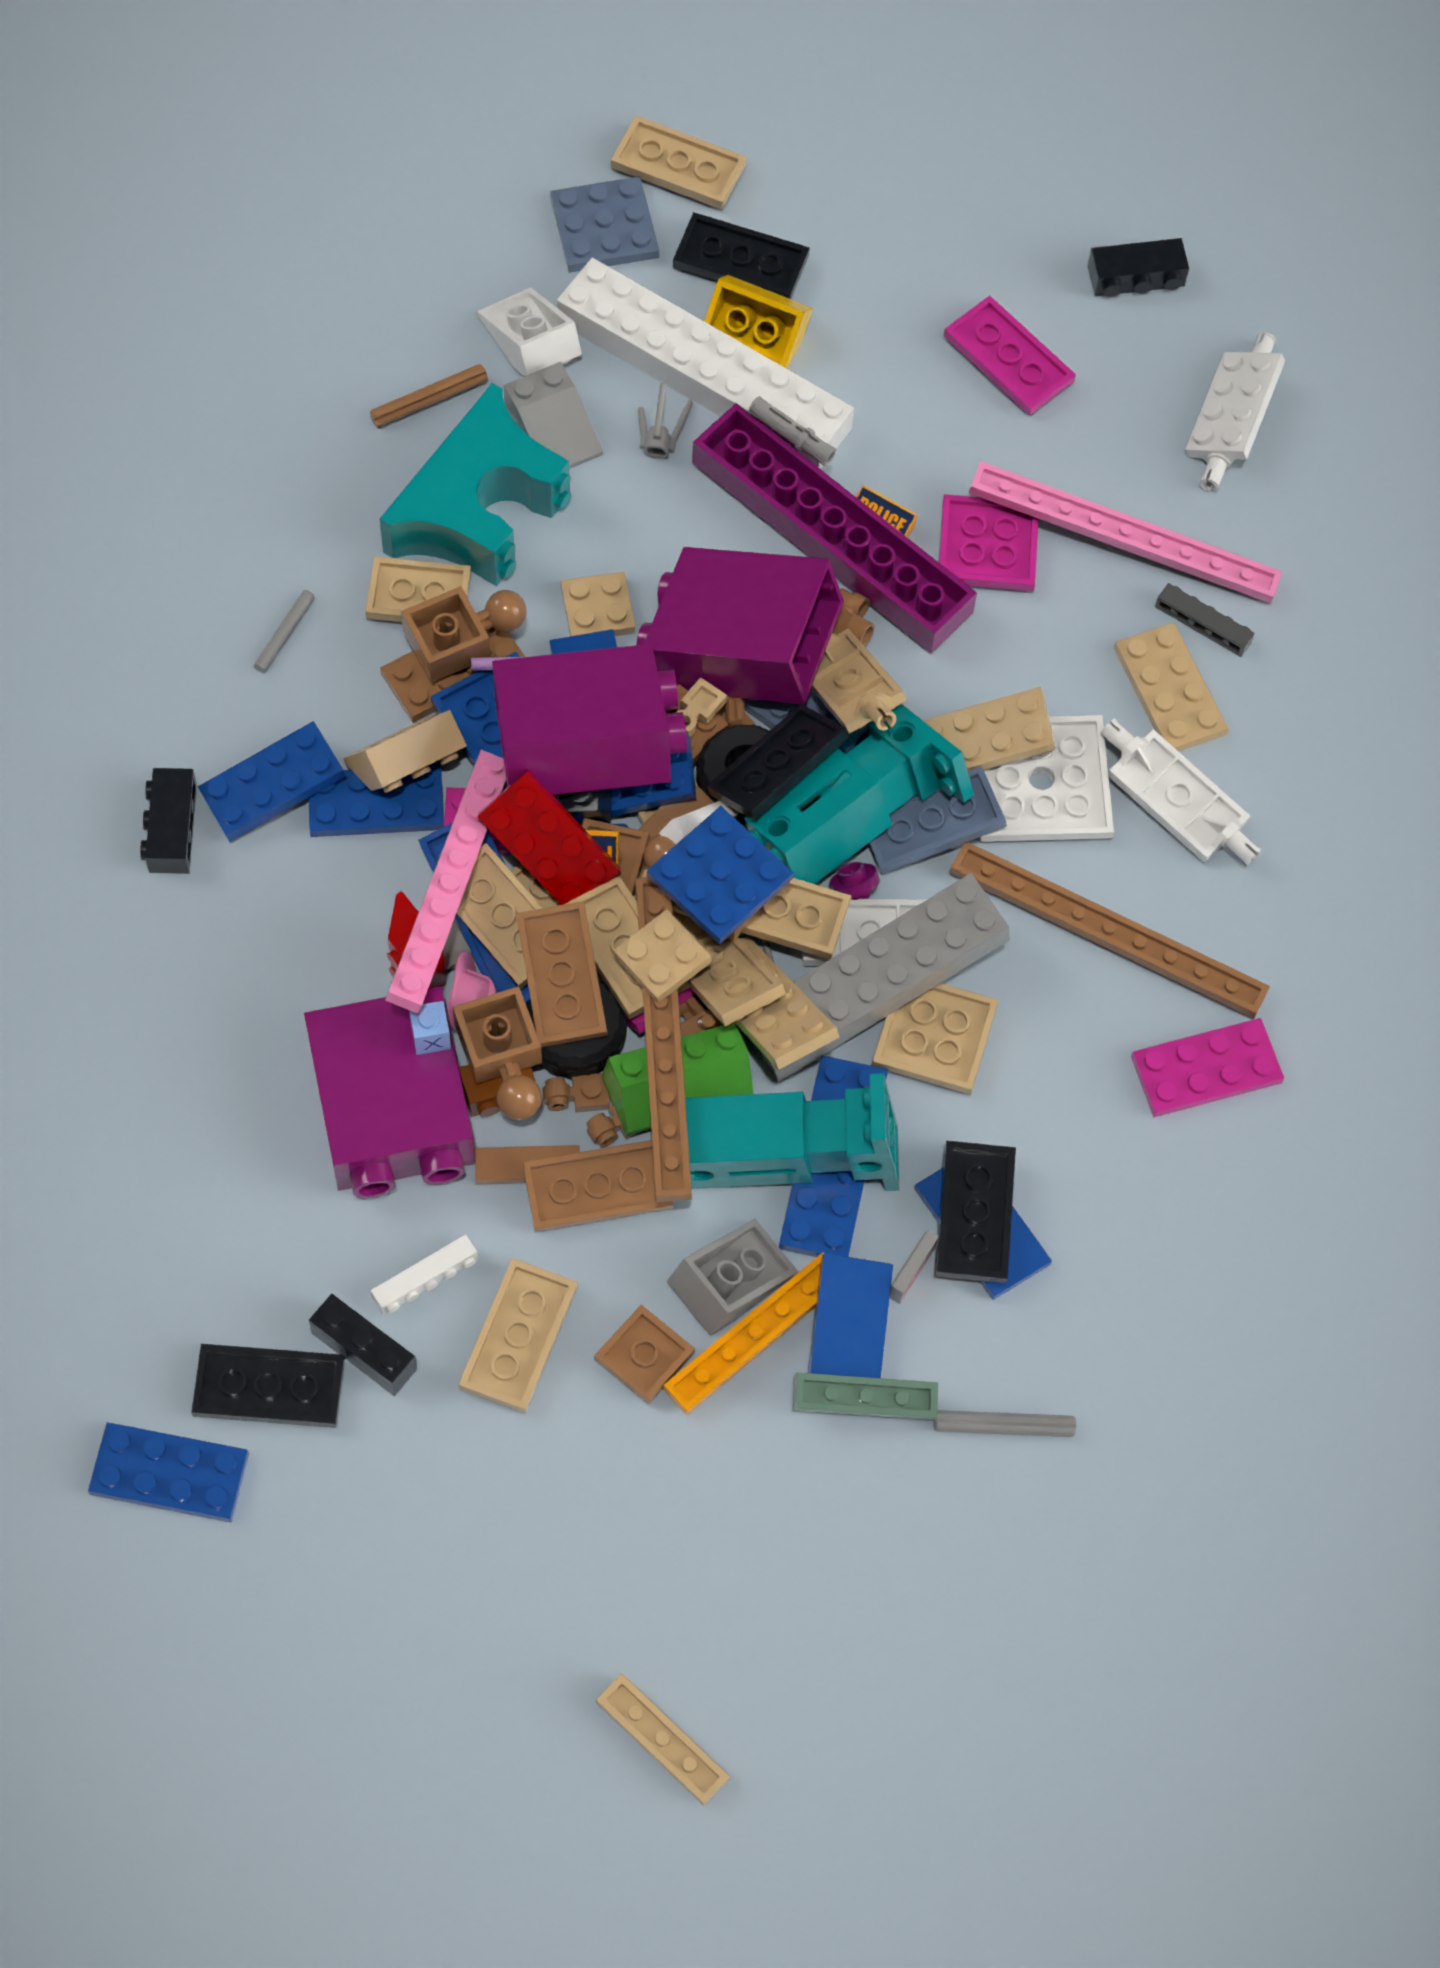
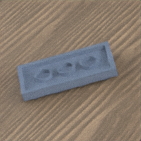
(937, 824)

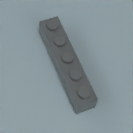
(1204, 619)

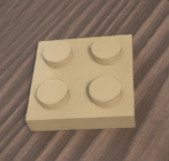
(598, 604)
(662, 956)

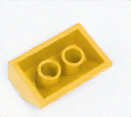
(758, 318)

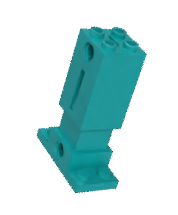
(852, 794)
(788, 1138)

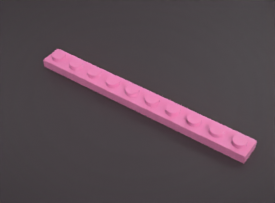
(1125, 532)
(446, 886)

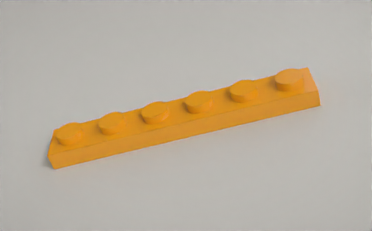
(746, 1339)

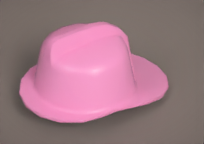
(467, 984)

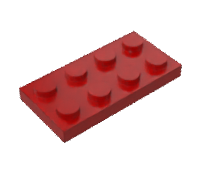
(548, 840)

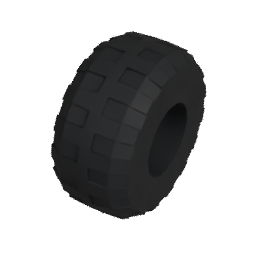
(724, 750)
(588, 1055)

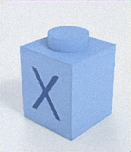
(430, 1028)

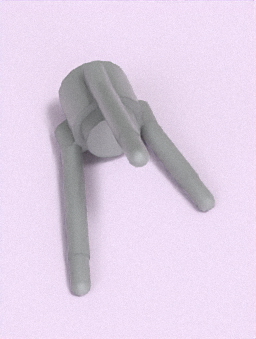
(657, 441)

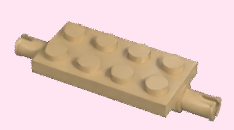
(856, 684)

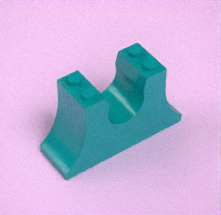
(474, 467)

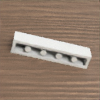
(683, 825)
(424, 1275)

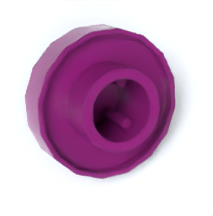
(856, 880)

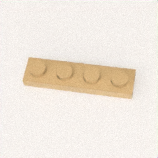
(662, 1739)

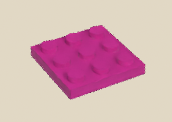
(988, 543)

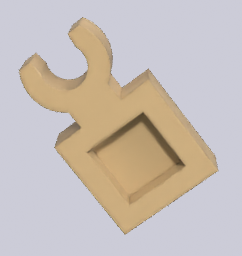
(701, 704)

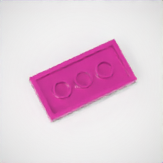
(1009, 355)
(1207, 1067)

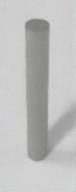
(284, 631)

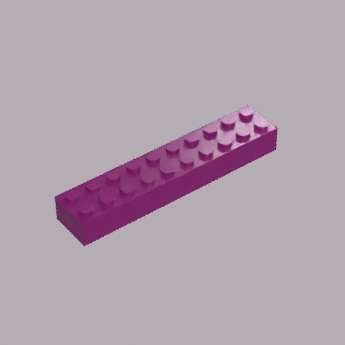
(834, 525)

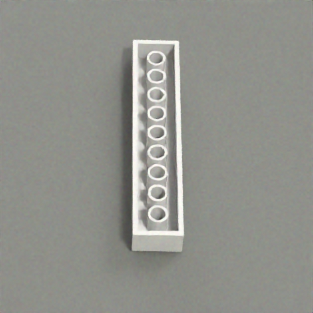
(694, 354)

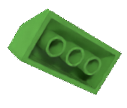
(712, 1065)

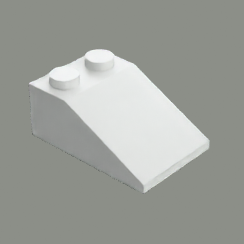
(531, 331)

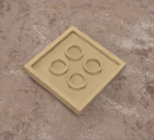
(938, 1037)

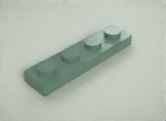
(865, 1396)

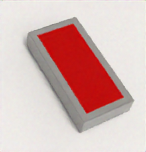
(913, 1266)

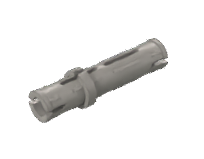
(801, 437)

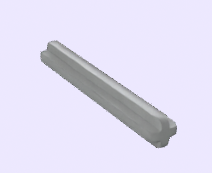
(1005, 1423)

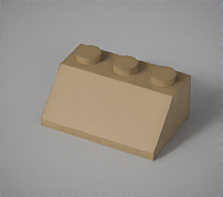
(407, 752)

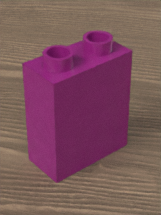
(745, 622)
(588, 719)
(384, 1104)

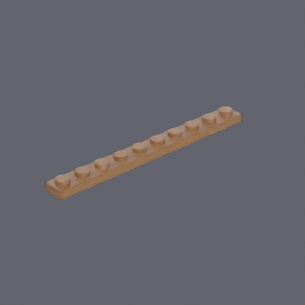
(1111, 930)
(665, 1071)

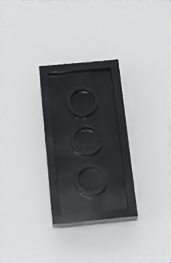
(722, 249)
(778, 762)
(976, 1212)
(268, 1385)

